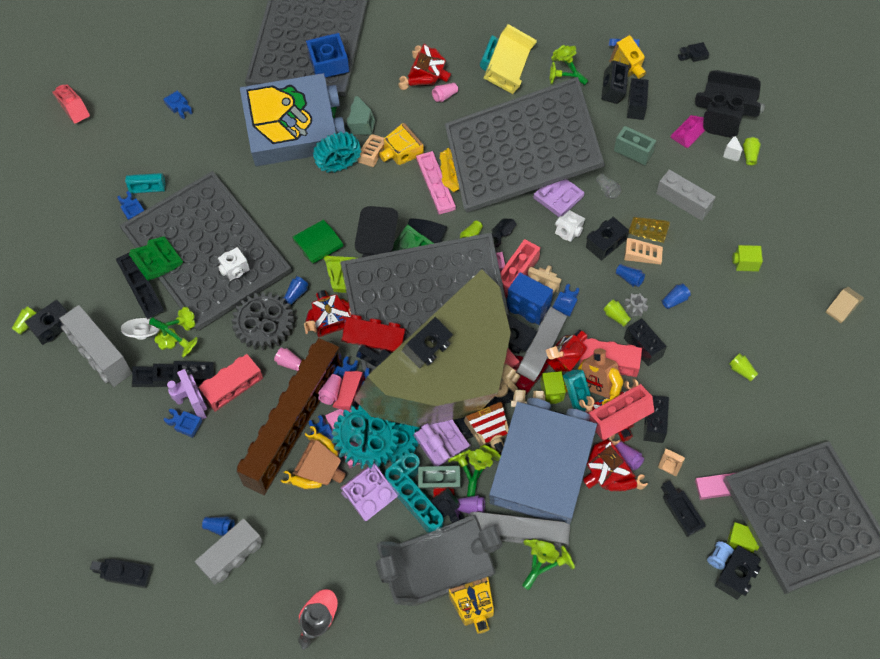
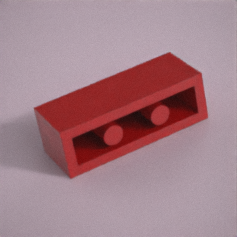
(372, 333)

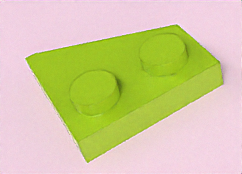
(335, 272)

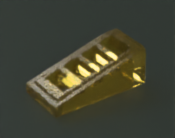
(650, 223)

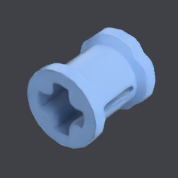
(720, 555)

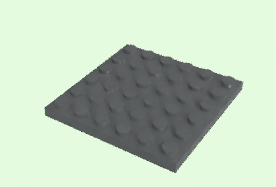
(806, 516)

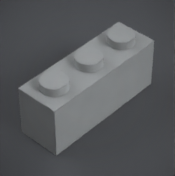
(685, 195)
(229, 552)

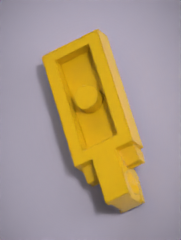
(447, 167)

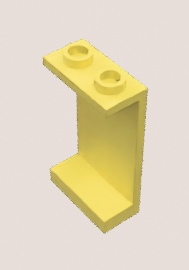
(509, 59)

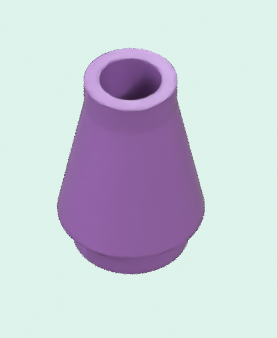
(631, 456)
(472, 504)

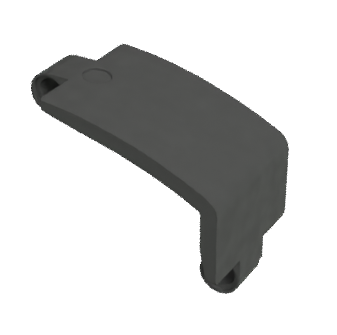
(437, 561)

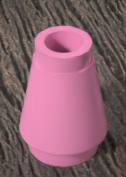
(443, 92)
(287, 359)
(330, 390)

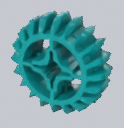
(336, 152)

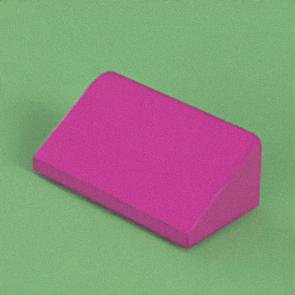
(689, 131)

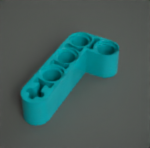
(417, 497)

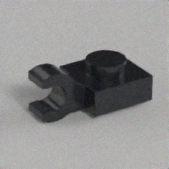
(695, 52)
(503, 228)
(447, 505)

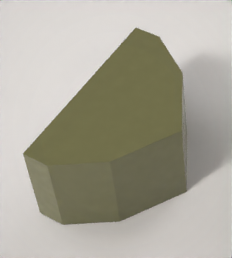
(460, 377)

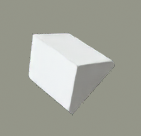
(733, 150)

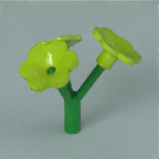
(565, 54)
(167, 338)
(480, 459)
(545, 552)

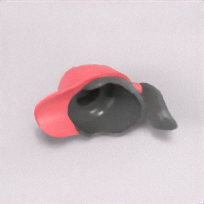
(317, 616)

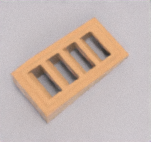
(367, 159)
(642, 257)
(671, 462)

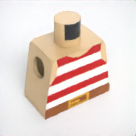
(489, 426)

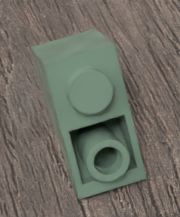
(361, 118)

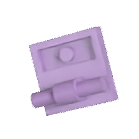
(559, 196)
(188, 388)
(441, 441)
(368, 492)

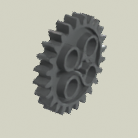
(262, 320)

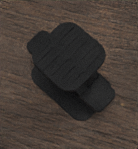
(727, 100)
(376, 230)

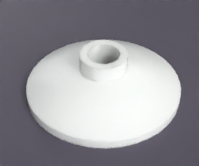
(138, 328)

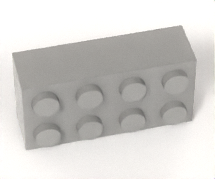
(95, 346)

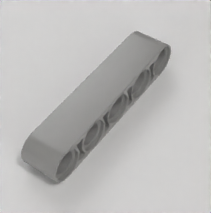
(543, 340)
(519, 528)

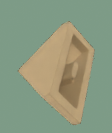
(844, 304)

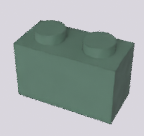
(634, 145)
(439, 477)

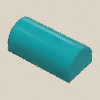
(488, 52)
(145, 183)
(577, 388)

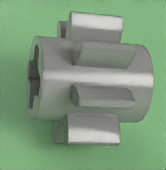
(636, 305)

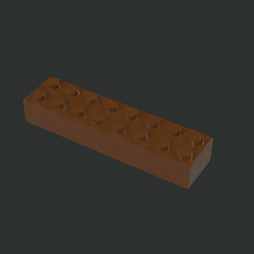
(288, 418)

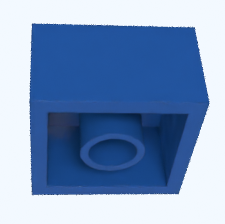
(327, 55)
(529, 298)

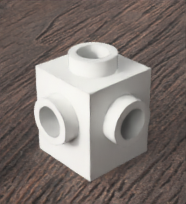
(569, 226)
(233, 264)

